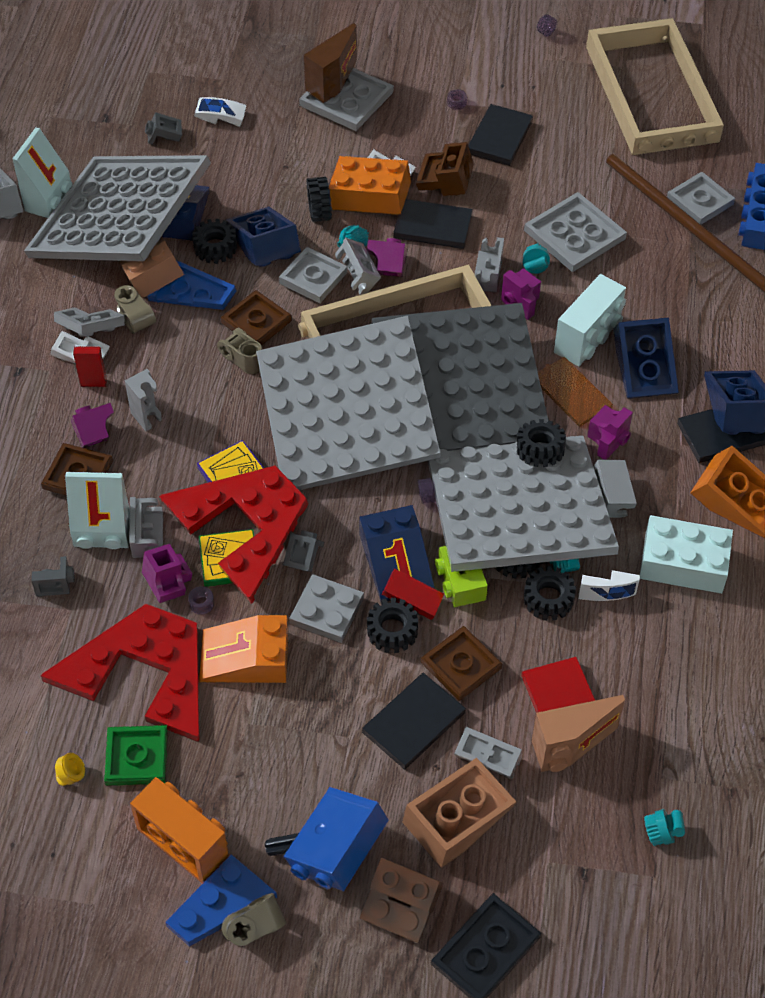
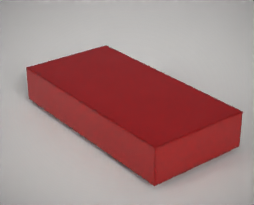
(90, 366)
(419, 595)

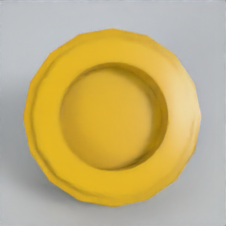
(69, 769)

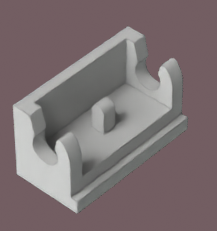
(359, 265)
(489, 265)
(141, 398)
(615, 486)
(145, 526)
(490, 751)

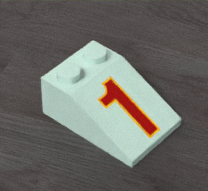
(40, 175)
(98, 510)

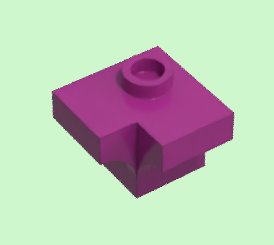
(390, 256)
(521, 288)
(90, 424)
(610, 430)
(165, 572)

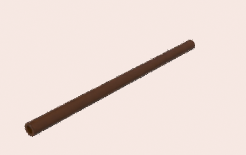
(687, 221)

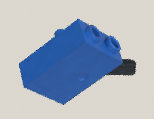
(332, 839)

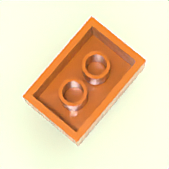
(370, 185)
(180, 829)

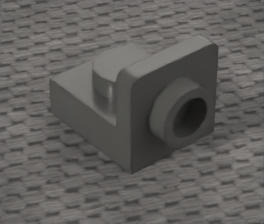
(163, 126)
(302, 551)
(54, 581)

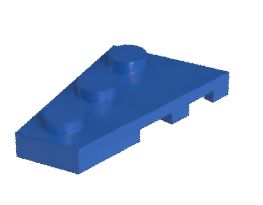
(195, 290)
(222, 894)

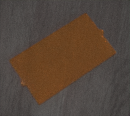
(572, 391)

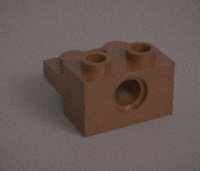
(447, 170)
(408, 887)

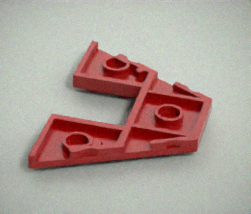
(265, 499)
(150, 638)

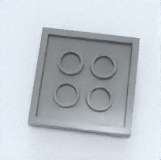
(354, 103)
(575, 231)

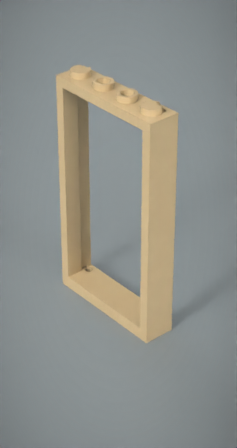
(645, 34)
(393, 296)

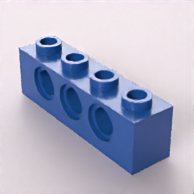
(754, 213)

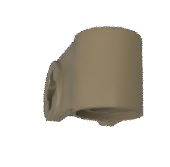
(135, 310)
(241, 351)
(259, 917)

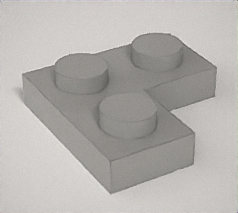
(87, 324)

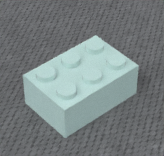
(589, 320)
(686, 554)

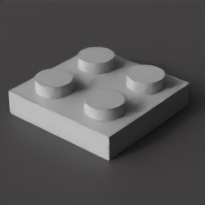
(701, 198)
(313, 274)
(326, 608)

